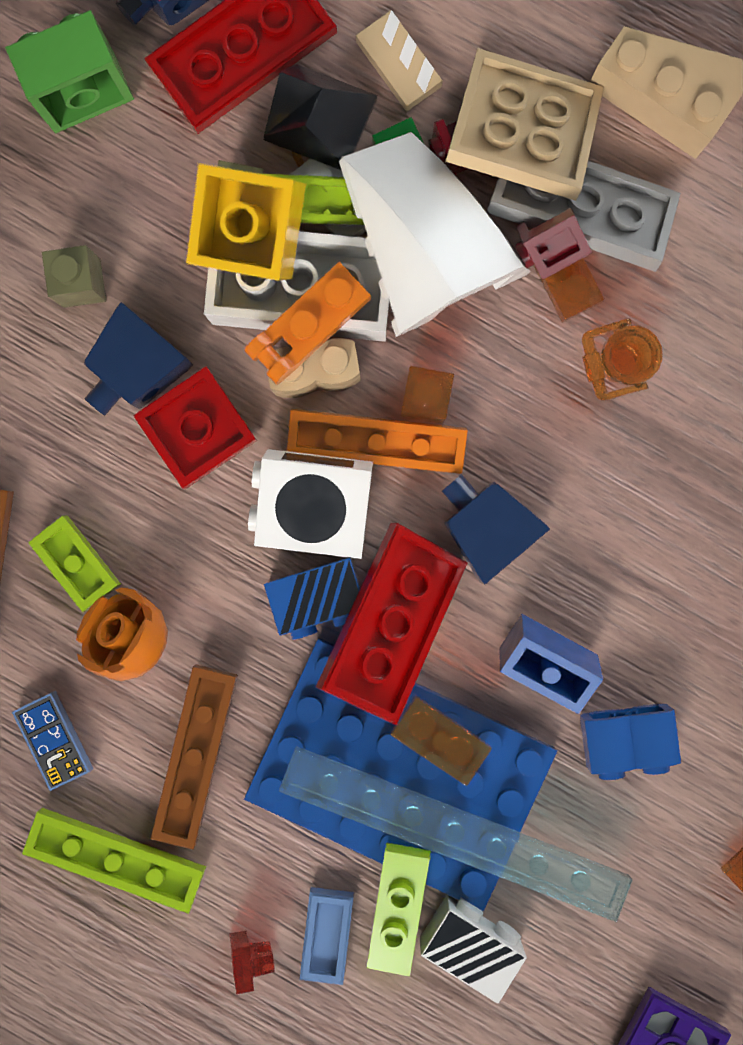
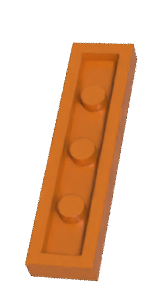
(378, 440)

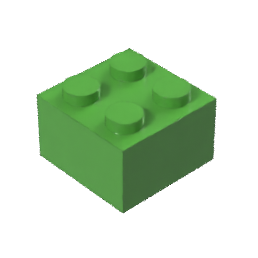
(69, 71)

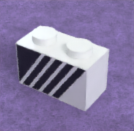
(473, 947)

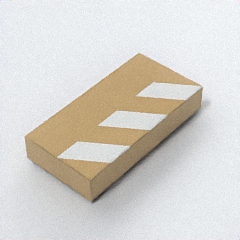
(398, 61)

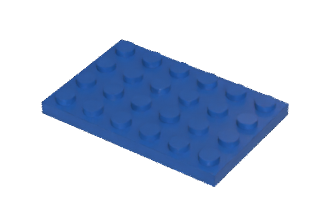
(335, 729)

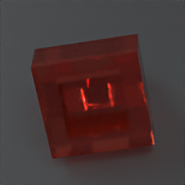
(249, 961)

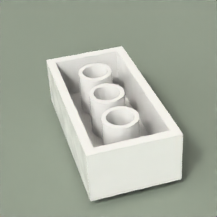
(258, 301)

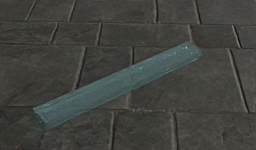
(456, 834)

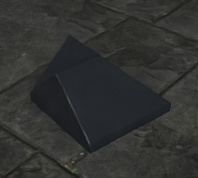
(317, 115)

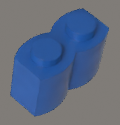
(630, 740)

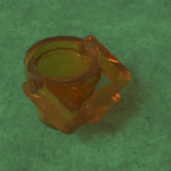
(626, 358)

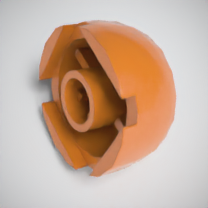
(122, 636)

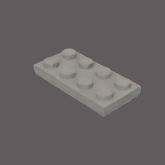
(614, 211)

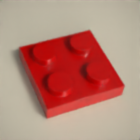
(195, 428)

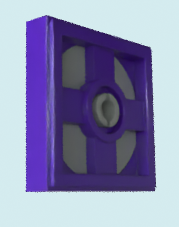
(668, 1022)

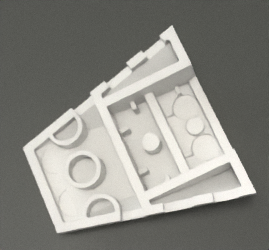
(424, 231)

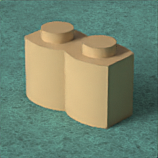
(329, 368)

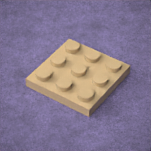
(526, 124)

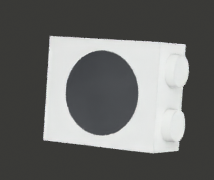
(310, 503)

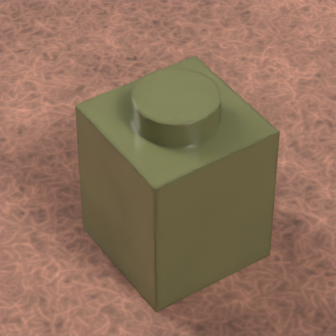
(74, 276)

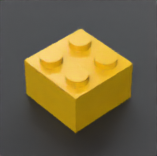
(245, 222)

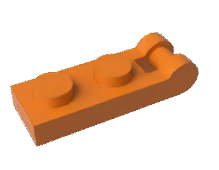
(309, 322)

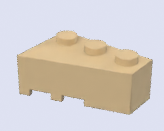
(671, 86)

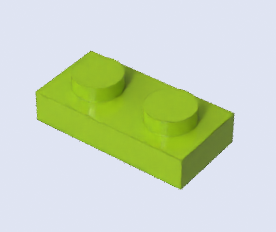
(74, 563)

